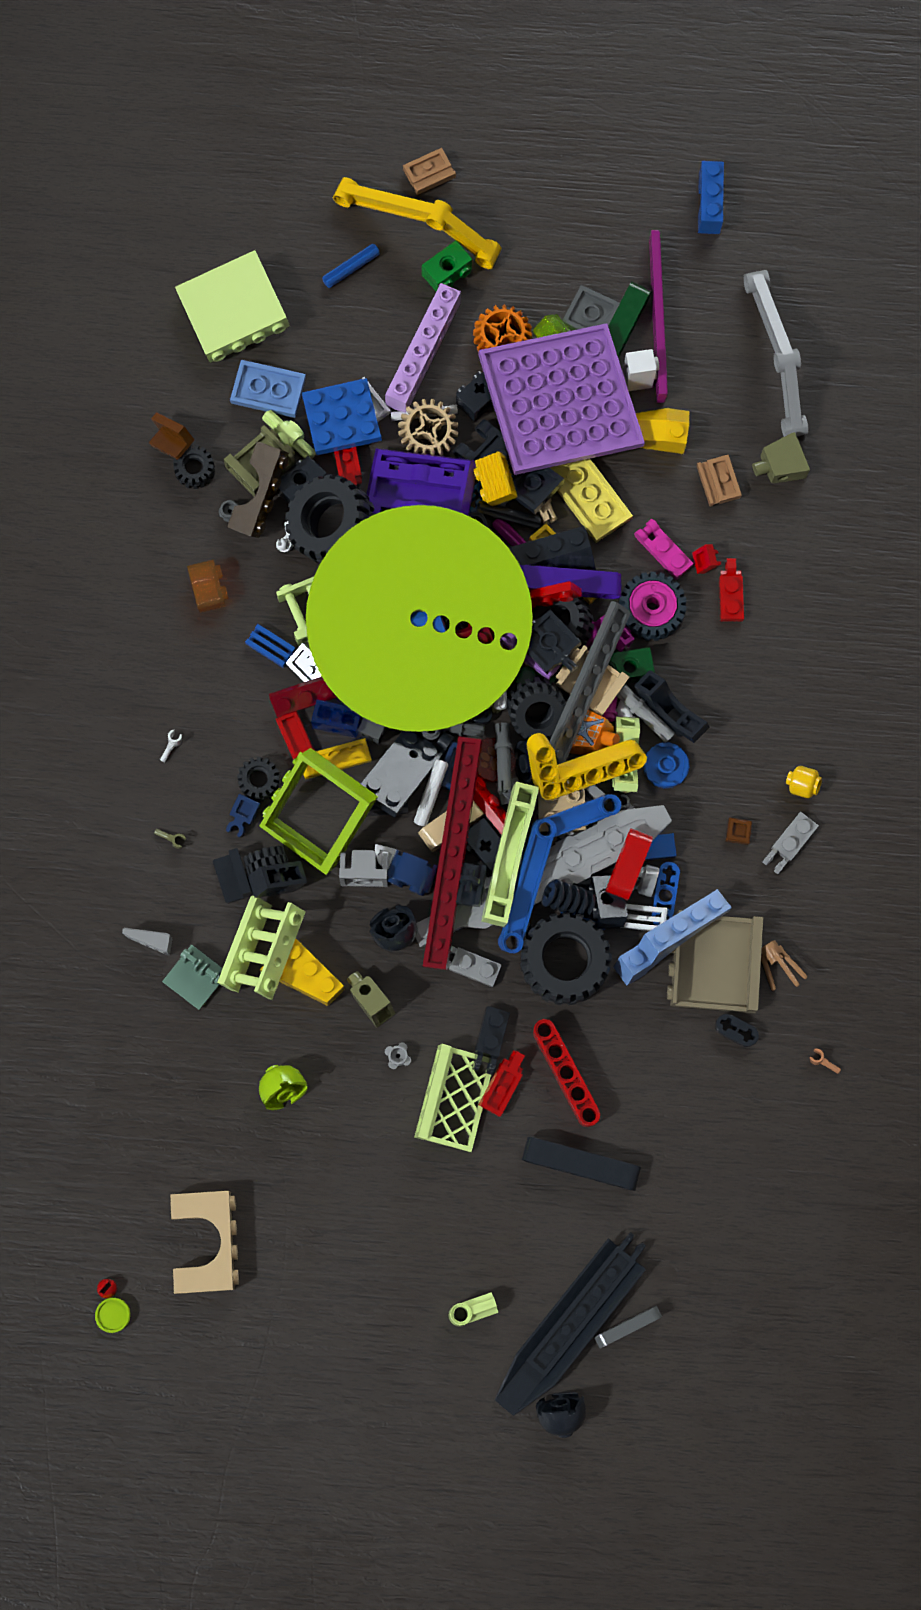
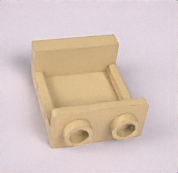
(607, 690)

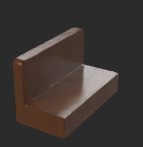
(171, 438)

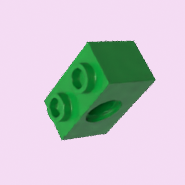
(451, 256)

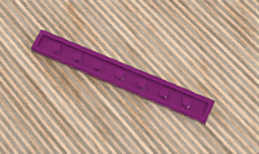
(658, 315)

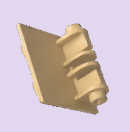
(550, 807)

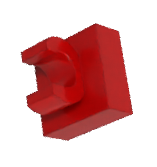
(705, 558)

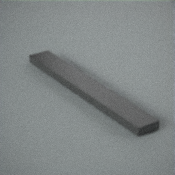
(588, 680)

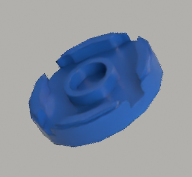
(666, 765)

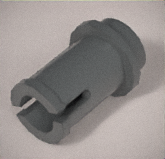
(431, 737)

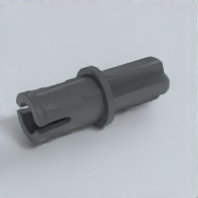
(466, 728)

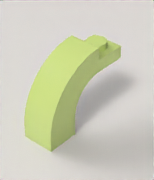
(627, 729)

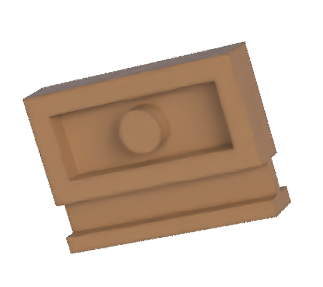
(429, 171)
(719, 480)

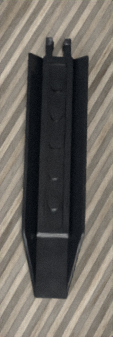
(570, 1324)

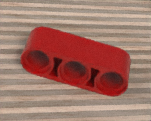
(629, 864)

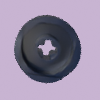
(411, 872)

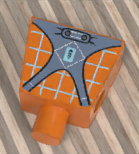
(594, 735)

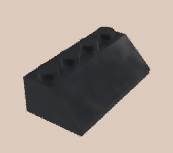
(562, 550)

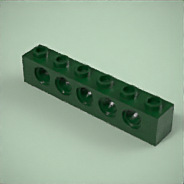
(640, 659)

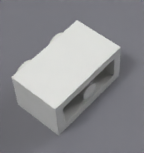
(640, 369)

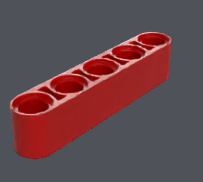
(566, 1085)

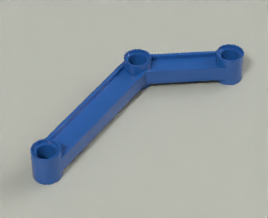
(536, 858)

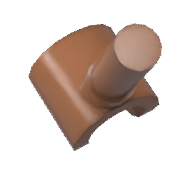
(824, 1062)

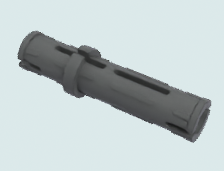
(503, 750)

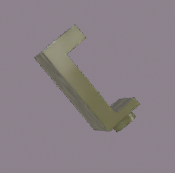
(240, 464)

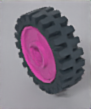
(656, 590)

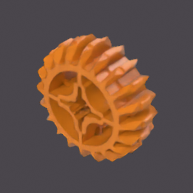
(488, 325)

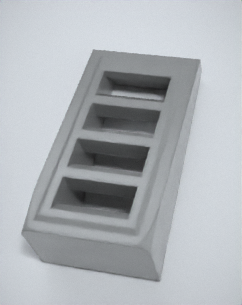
(155, 940)

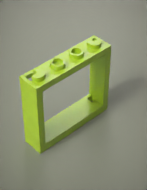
(295, 841)

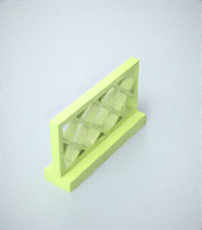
(434, 1094)

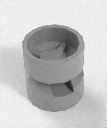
(648, 879)

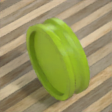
(112, 1315)

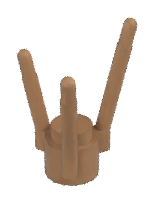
(773, 954)

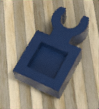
(244, 812)

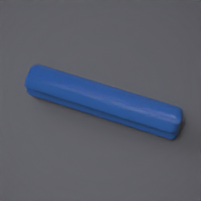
(350, 265)

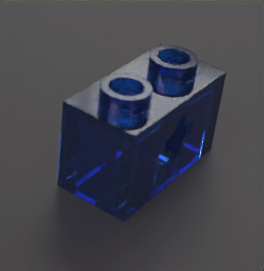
(335, 719)

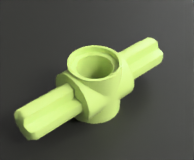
(289, 434)

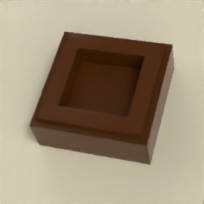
(738, 831)

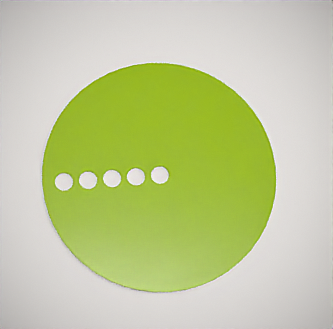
(364, 607)

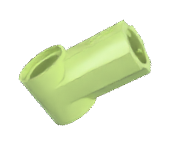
(475, 1308)

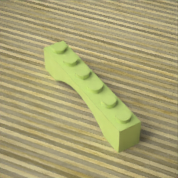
(509, 854)

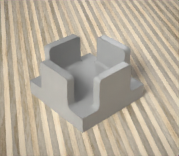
(363, 870)

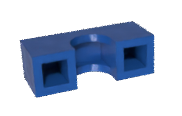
(711, 200)

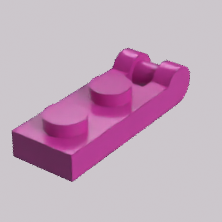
(664, 549)

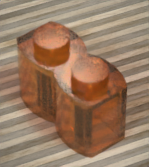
(206, 585)

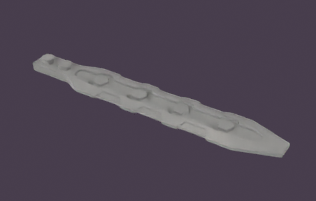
(572, 859)

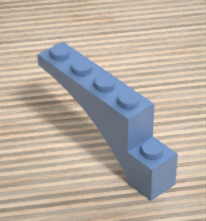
(670, 935)

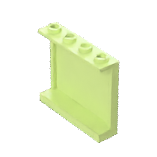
(232, 307)

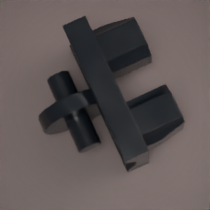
(471, 885)

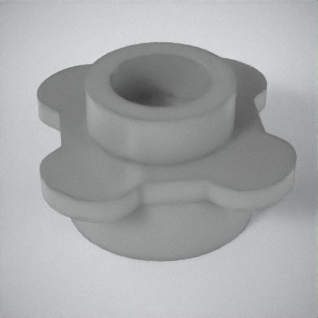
(391, 1053)

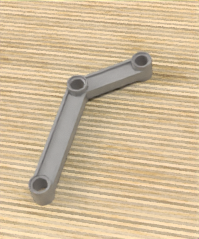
(785, 358)

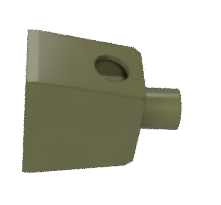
(783, 460)
(370, 998)

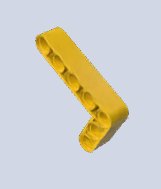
(582, 771)

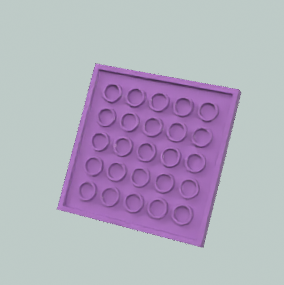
(561, 398)

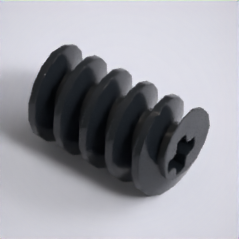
(568, 898)

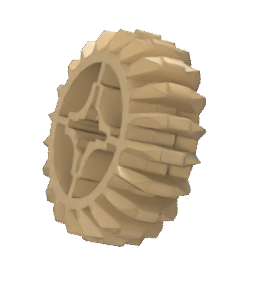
(436, 424)

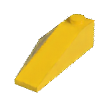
(664, 429)

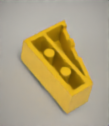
(309, 976)

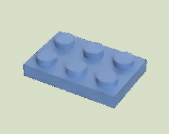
(268, 388)

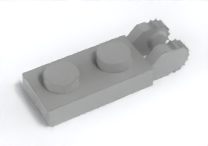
(791, 840)
(474, 966)

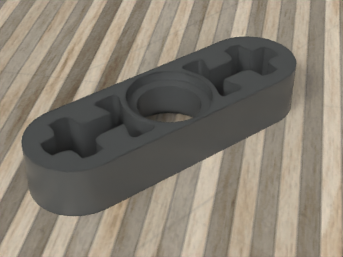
(628, 1326)

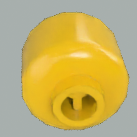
(804, 782)

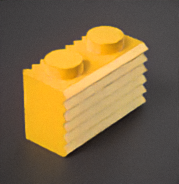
(495, 479)

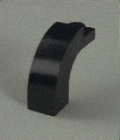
(663, 702)

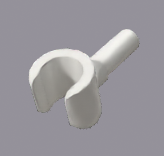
(172, 743)

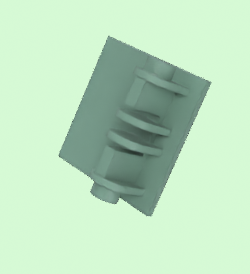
(194, 977)

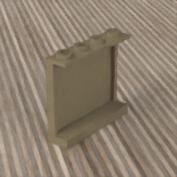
(719, 967)

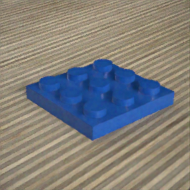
(341, 416)

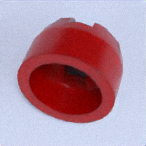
(110, 1292)

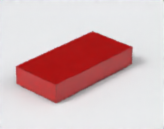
(294, 733)

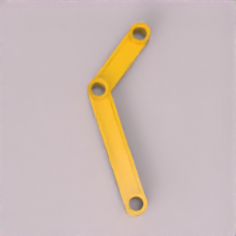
(436, 215)

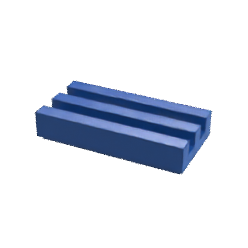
(254, 635)

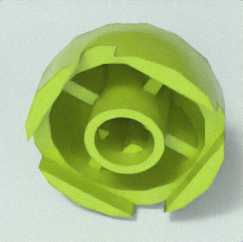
(281, 1085)

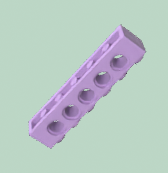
(423, 348)

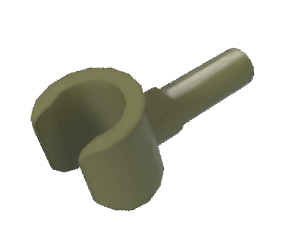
(170, 837)

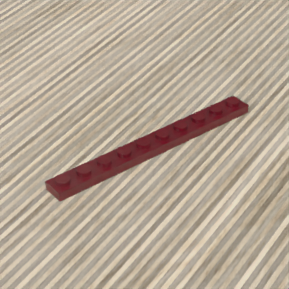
(308, 692)
(452, 853)

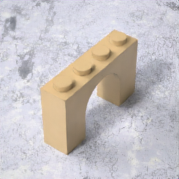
(219, 1273)

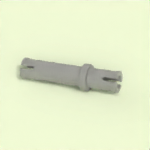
(645, 713)

